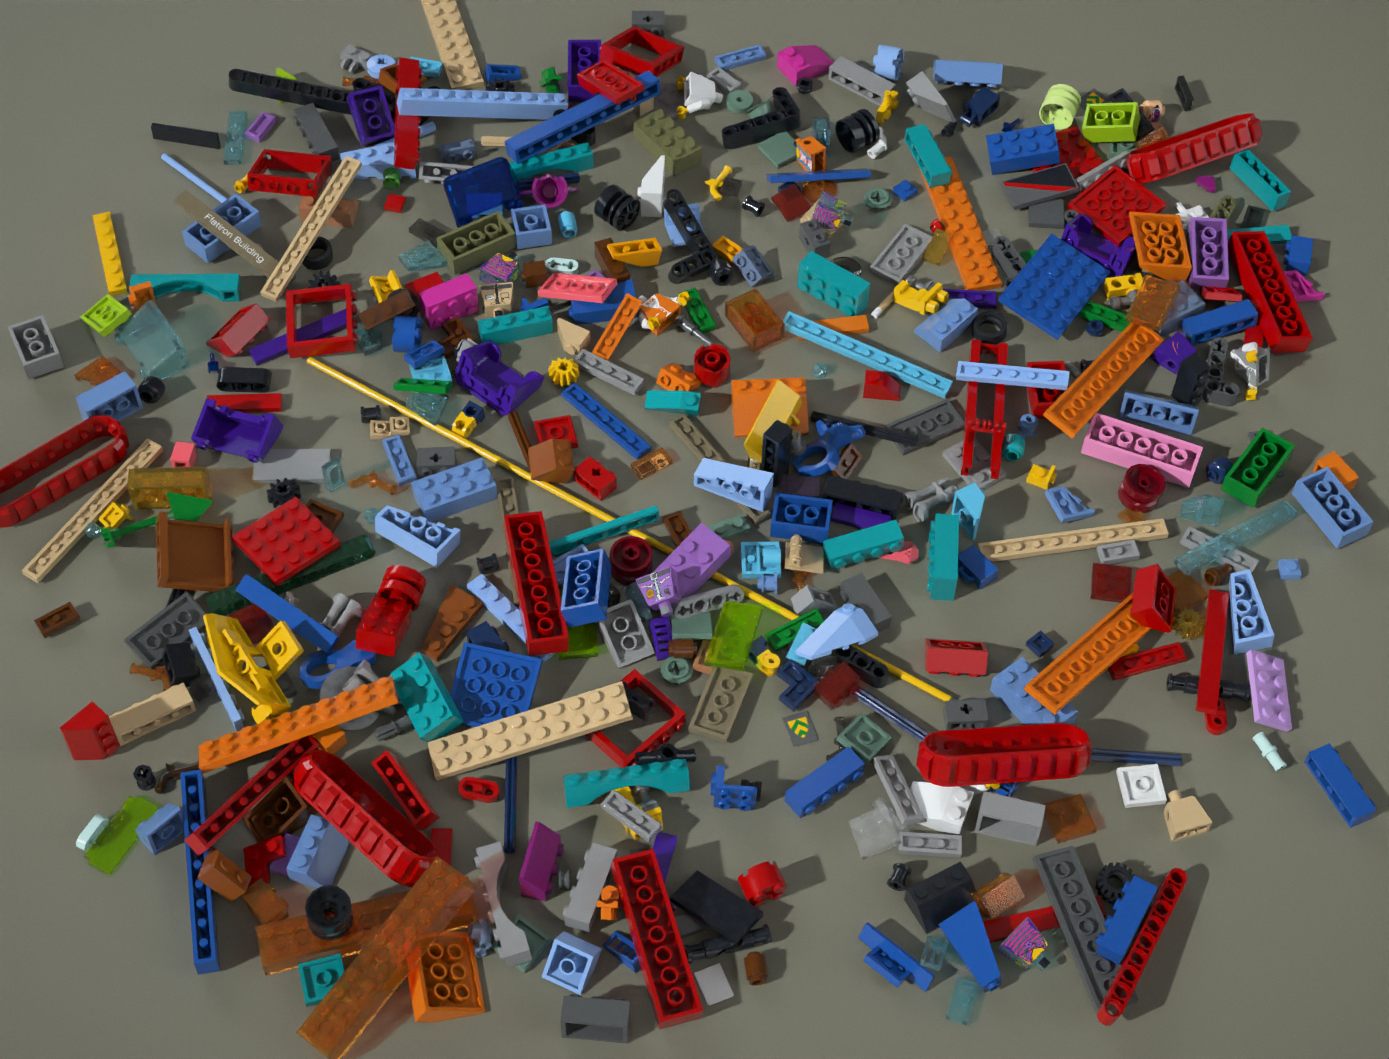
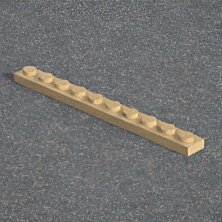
(311, 229)
(90, 512)
(1073, 540)

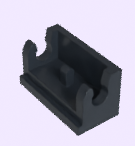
(639, 705)

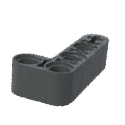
(1007, 258)
(1216, 390)

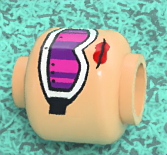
(1152, 110)

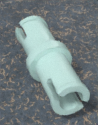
(1269, 752)

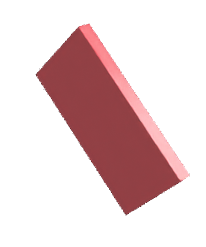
(577, 287)

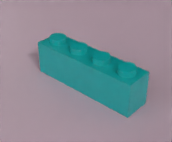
(928, 155)
(1260, 179)
(516, 326)
(863, 544)

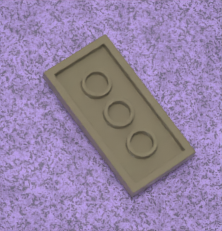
(720, 703)

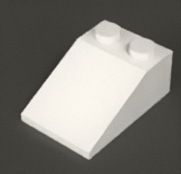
(652, 190)
(942, 807)

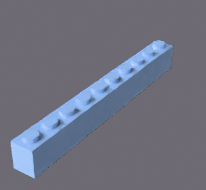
(479, 103)

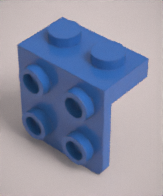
(731, 795)

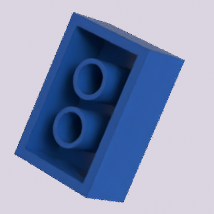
(801, 516)

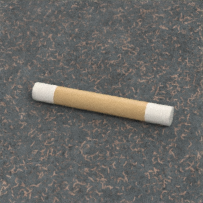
(883, 305)

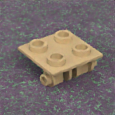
(803, 557)

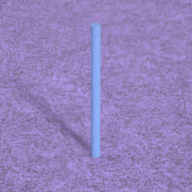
(193, 177)

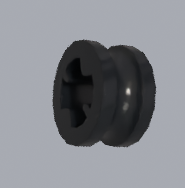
(805, 85)

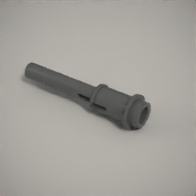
(689, 327)

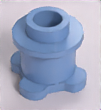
(1027, 425)
(768, 583)

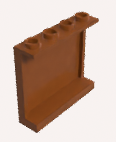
(193, 554)

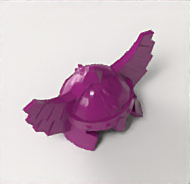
(550, 190)

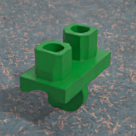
(551, 80)

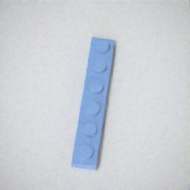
(1012, 375)
(500, 608)
(220, 684)

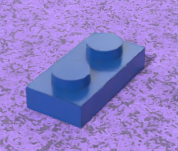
(424, 353)

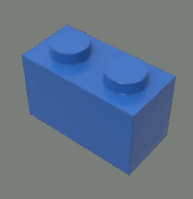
(1298, 254)

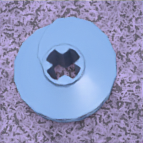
(377, 62)

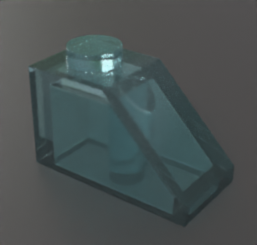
(1202, 509)

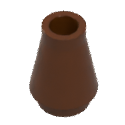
(1217, 574)

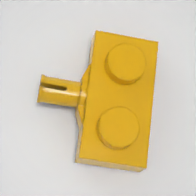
(889, 103)

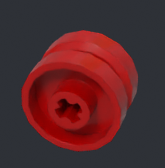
(403, 585)

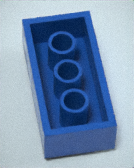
(1023, 149)
(586, 588)

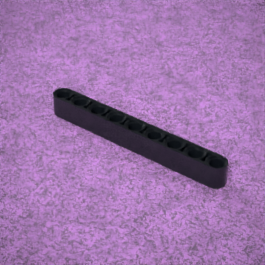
(289, 90)

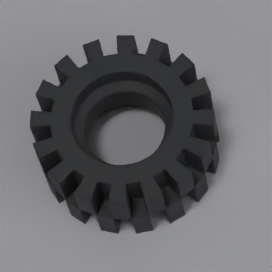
(1108, 872)

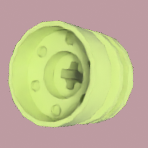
(1060, 106)

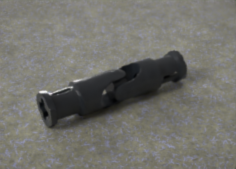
(1189, 685)
(715, 946)

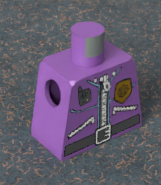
(660, 590)

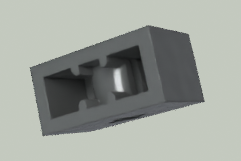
(649, 21)
(814, 238)
(435, 460)
(965, 714)

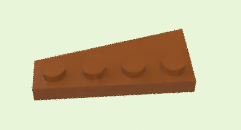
(452, 618)

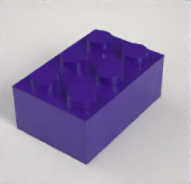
(371, 115)

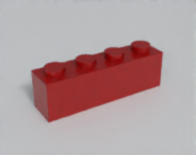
(405, 790)

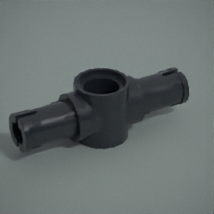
(666, 753)

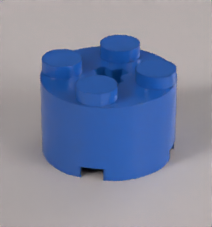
(406, 333)

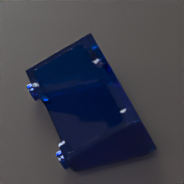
(482, 189)

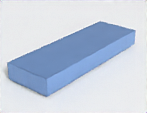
(740, 57)
(399, 460)

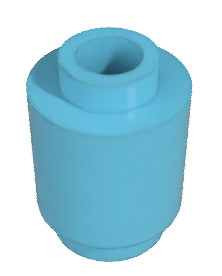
(567, 224)

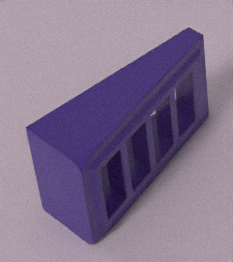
(657, 627)

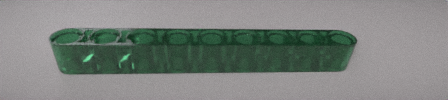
(348, 554)

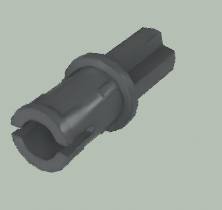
(393, 728)

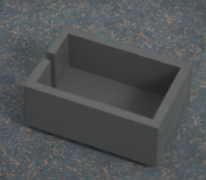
(595, 1018)

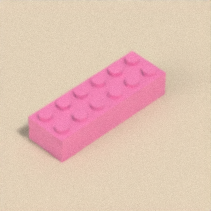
(1132, 445)

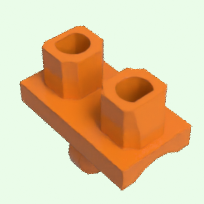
(609, 903)

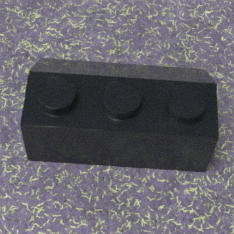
(940, 896)

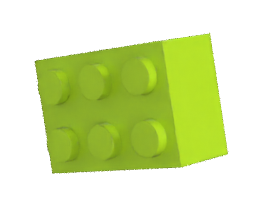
(1111, 122)

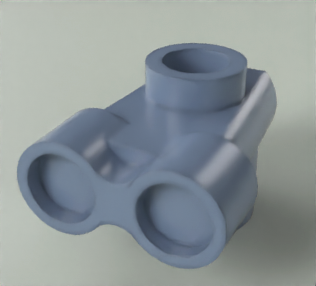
(482, 935)

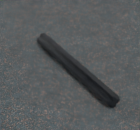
(871, 430)

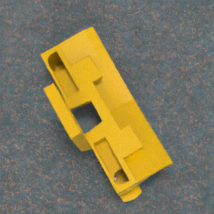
(233, 647)

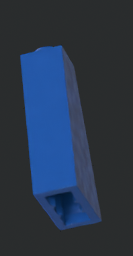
(592, 312)
(970, 941)

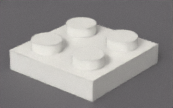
(1141, 785)

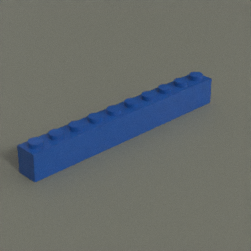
(575, 121)
(200, 895)

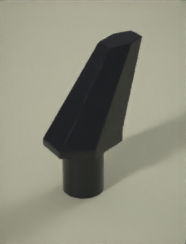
(949, 129)

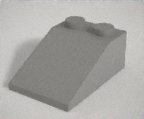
(928, 98)
(625, 634)

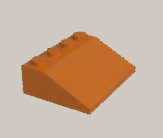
(1161, 245)
(750, 396)
(446, 980)

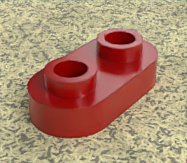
(1221, 716)
(480, 788)

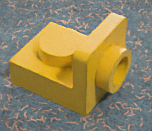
(1041, 476)
(115, 515)

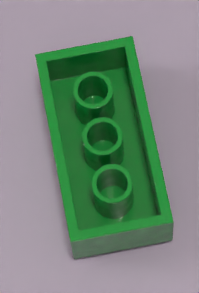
(1257, 467)

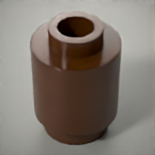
(682, 648)
(756, 968)

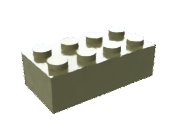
(665, 137)
(476, 242)

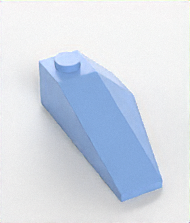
(838, 631)

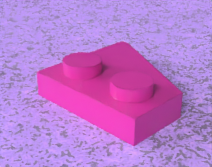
(1301, 287)

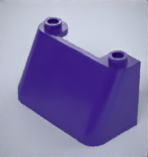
(1101, 250)
(492, 381)
(236, 431)

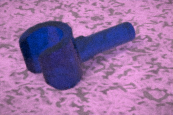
(1009, 127)
(212, 364)

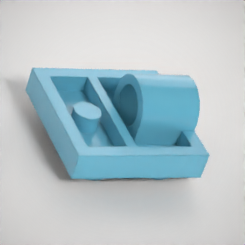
(760, 559)

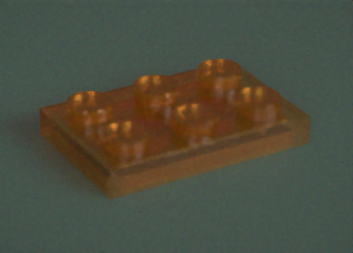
(1152, 302)

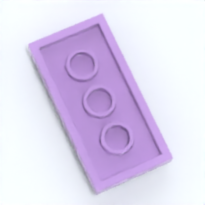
(1269, 690)

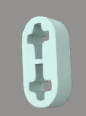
(561, 266)
(91, 832)

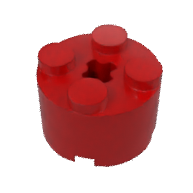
(712, 365)
(762, 883)

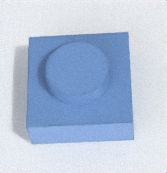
(1289, 569)

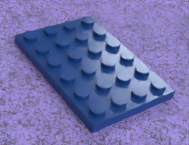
(1054, 286)

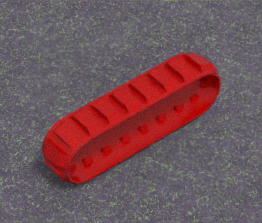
(1194, 148)
(71, 478)
(1004, 754)
(364, 817)

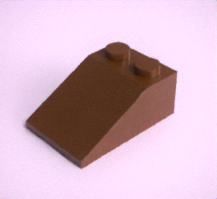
(279, 812)

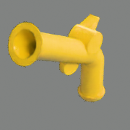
(714, 184)

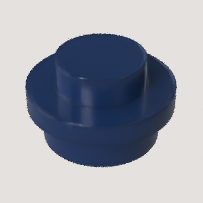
(1095, 328)

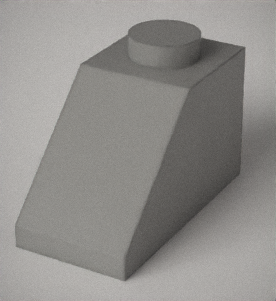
(811, 598)

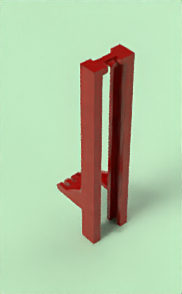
(970, 425)

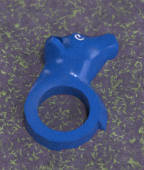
(829, 441)
(340, 657)

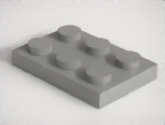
(981, 463)

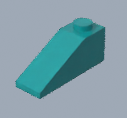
(674, 402)

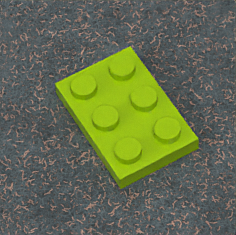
(106, 315)

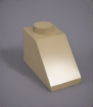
(572, 337)

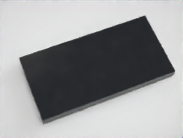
(716, 906)

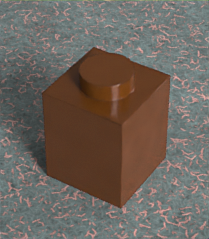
(534, 274)

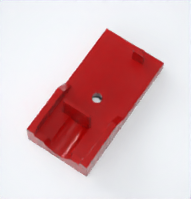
(610, 82)

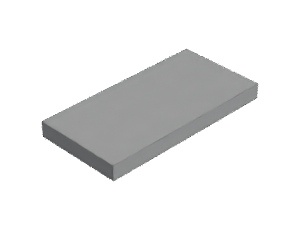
(901, 254)
(293, 464)

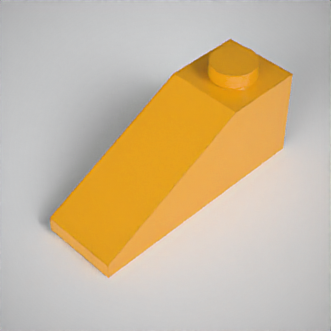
(637, 252)

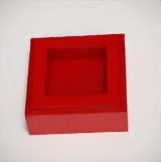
(394, 203)

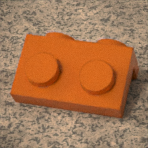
(140, 294)
(676, 379)

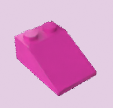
(802, 62)

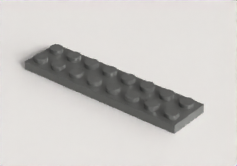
(1079, 919)

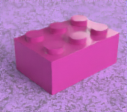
(448, 300)

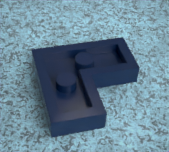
(800, 684)

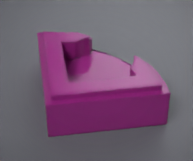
(1206, 182)

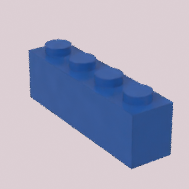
(1219, 322)
(824, 782)
(1340, 785)
(1125, 920)

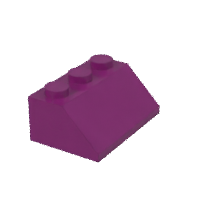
(540, 863)

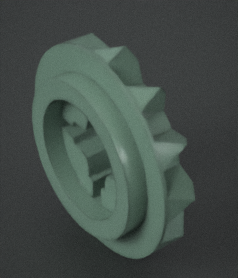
(883, 195)
(682, 664)

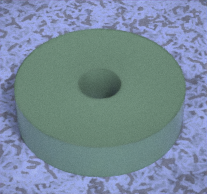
(739, 101)

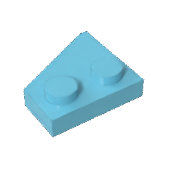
(432, 370)

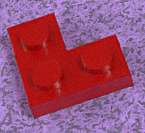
(260, 854)

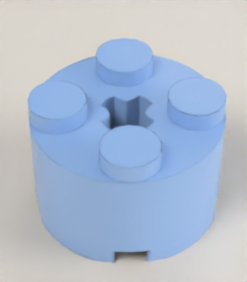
(888, 62)

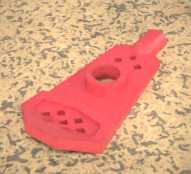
(901, 554)

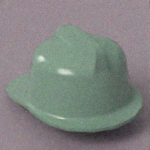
(760, 109)

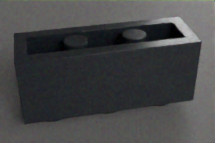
(1190, 380)

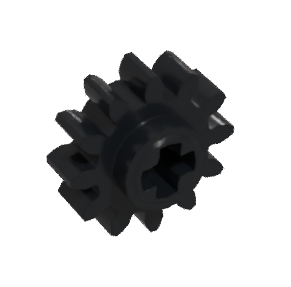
(500, 85)
(323, 279)
(282, 492)

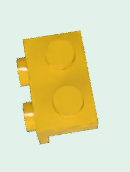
(383, 286)

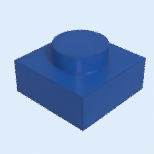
(905, 190)

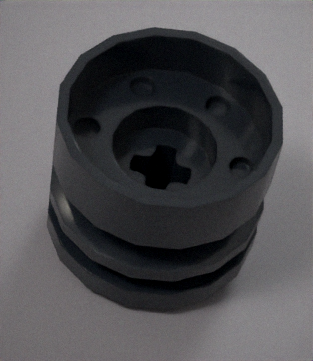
(857, 130)
(617, 207)
(323, 903)

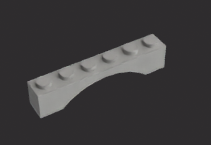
(513, 940)

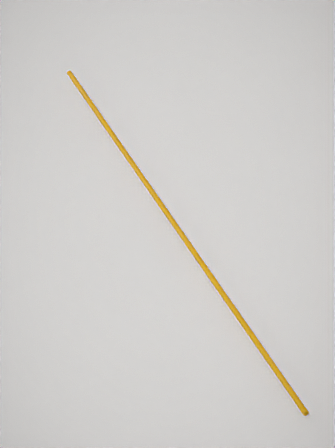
(596, 512)

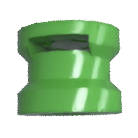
(391, 178)

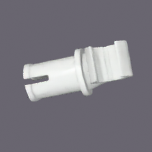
(881, 145)

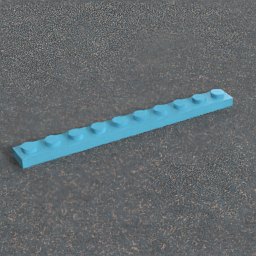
(867, 355)

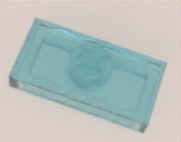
(962, 1001)

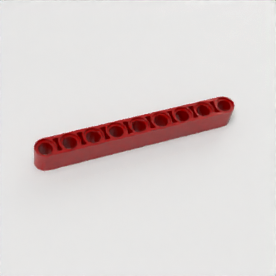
(1137, 951)

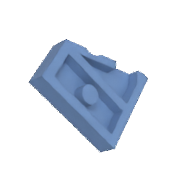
(1067, 505)

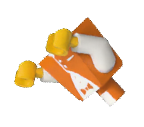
(660, 311)

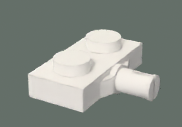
(1186, 214)

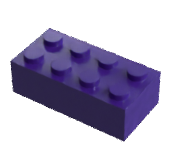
(581, 56)

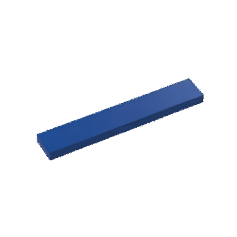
(818, 175)
(606, 421)
(287, 612)

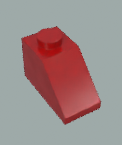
(881, 386)

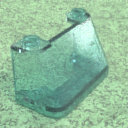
(153, 342)

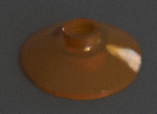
(813, 189)

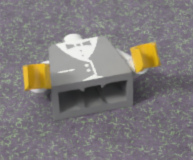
(1252, 365)

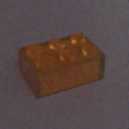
(754, 320)

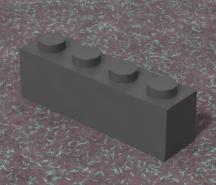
(315, 132)

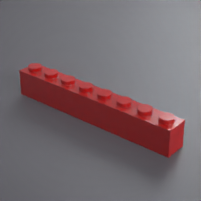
(406, 126)
(249, 794)

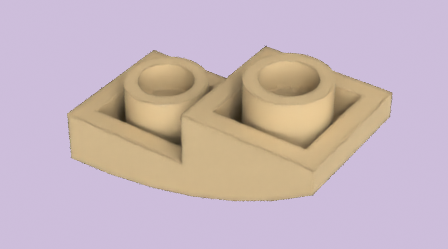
(390, 428)

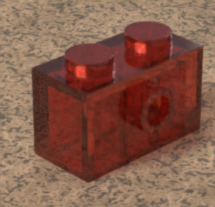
(837, 686)

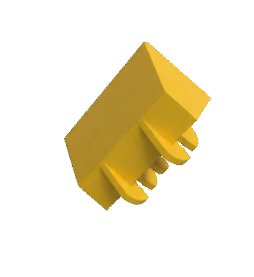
(782, 406)

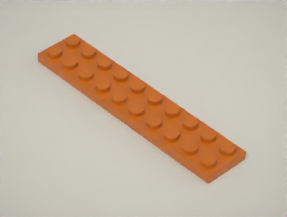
(968, 242)
(1102, 379)
(1087, 658)
(297, 724)

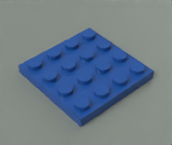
(493, 684)

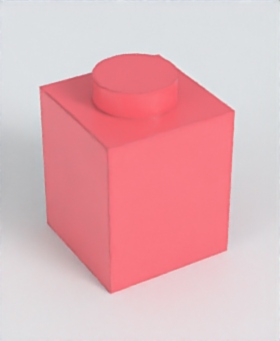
(183, 455)

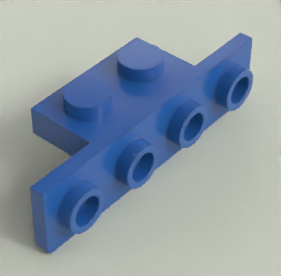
(892, 960)

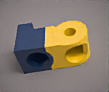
(468, 419)
(763, 658)

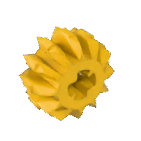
(563, 372)

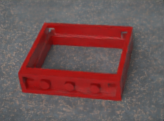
(670, 52)
(289, 161)
(325, 345)
(660, 737)

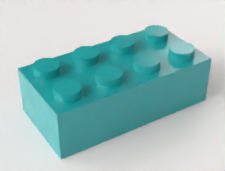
(833, 284)
(943, 557)
(426, 698)

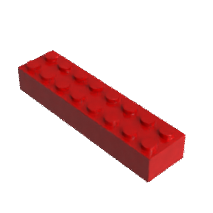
(1269, 292)
(535, 583)
(656, 939)

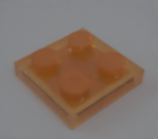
(1069, 818)

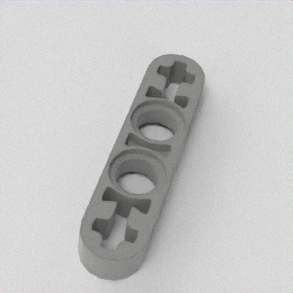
(707, 597)

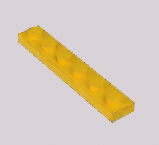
(110, 254)

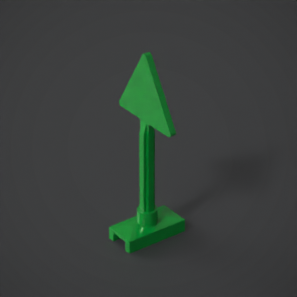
(182, 508)

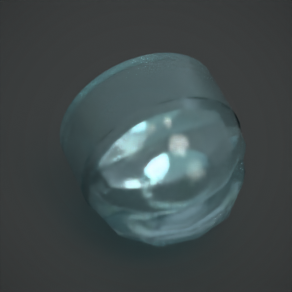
(817, 373)
(374, 511)
(91, 530)

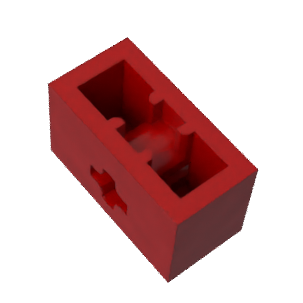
(595, 478)

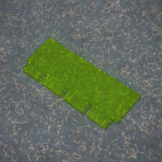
(118, 841)

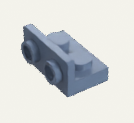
(458, 151)
(752, 265)

